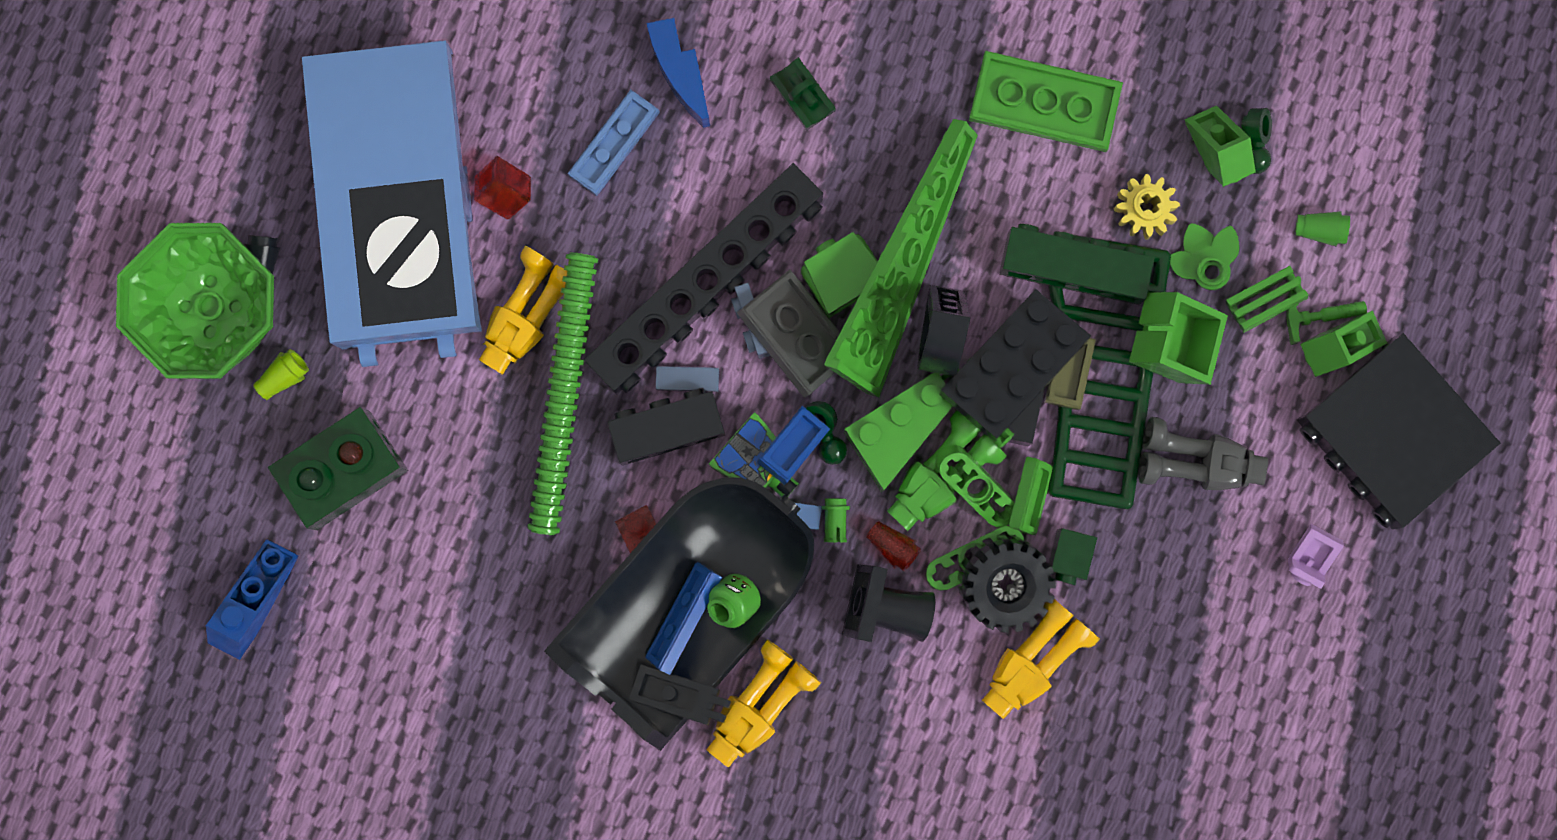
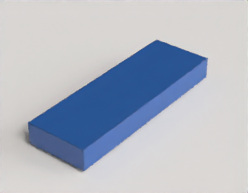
(682, 618)

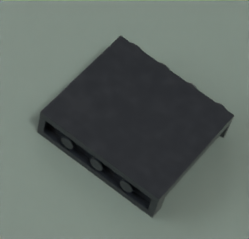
(1398, 433)

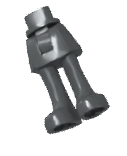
(1223, 462)

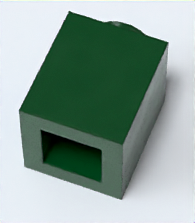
(1071, 556)

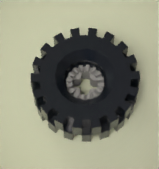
(1019, 600)

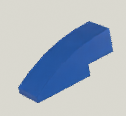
(679, 69)

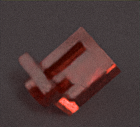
(635, 526)

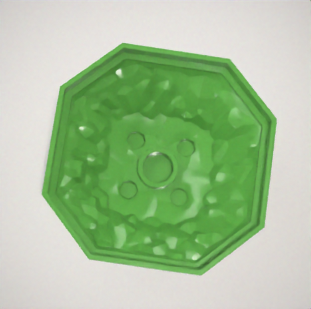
(195, 301)

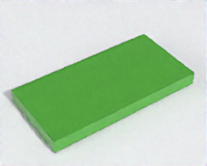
(1045, 101)

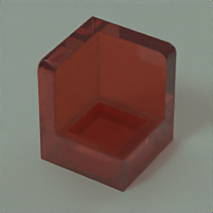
(502, 188)

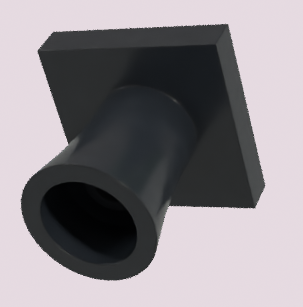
(886, 607)

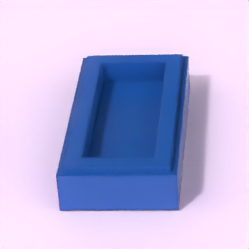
(793, 445)

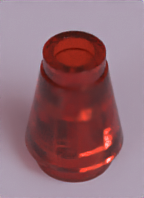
(894, 546)

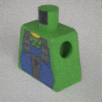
(741, 454)

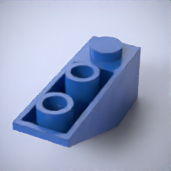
(250, 600)

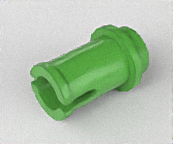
(835, 519)

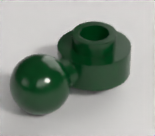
(1259, 127)
(832, 448)

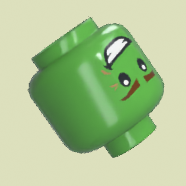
(733, 601)

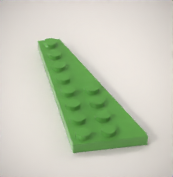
(884, 306)

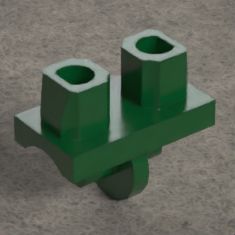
(802, 94)

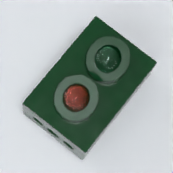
(337, 469)

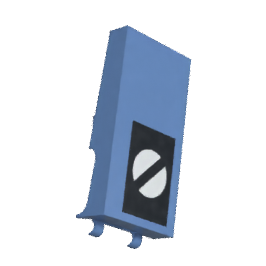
(391, 197)

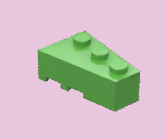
(897, 429)

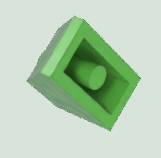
(1222, 145)
(1343, 344)

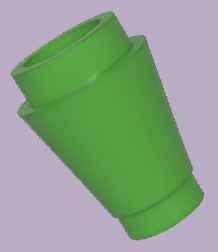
(1327, 227)

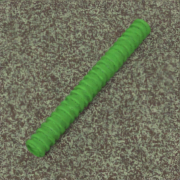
(562, 394)

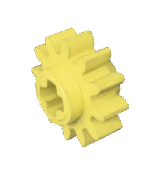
(1147, 219)

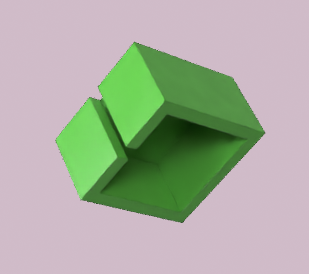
(1178, 338)

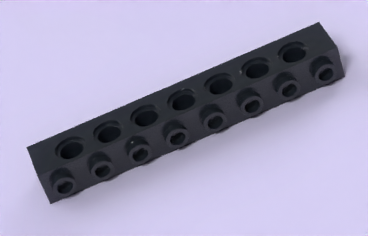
(790, 187)

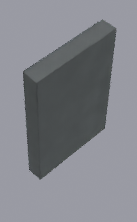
(792, 331)

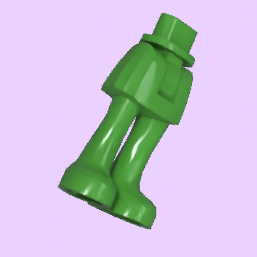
(922, 488)

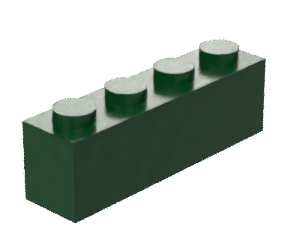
(1077, 265)

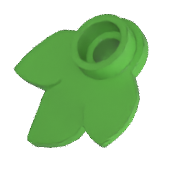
(1204, 251)

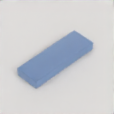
(613, 142)

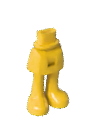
(509, 331)
(1023, 681)
(745, 724)

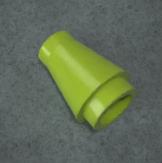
(281, 374)

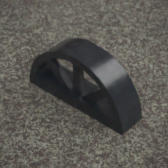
(943, 331)

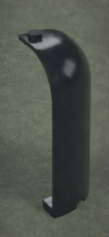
(721, 524)

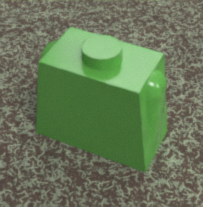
(839, 272)

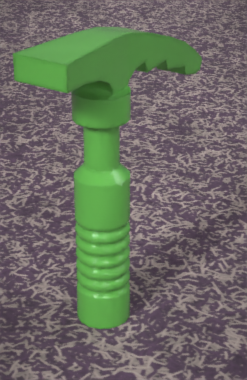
(1326, 314)

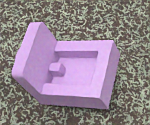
(1314, 556)

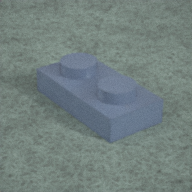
(743, 297)

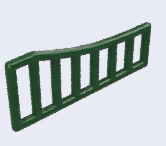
(1140, 396)

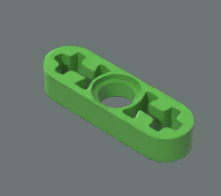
(974, 471)
(946, 562)

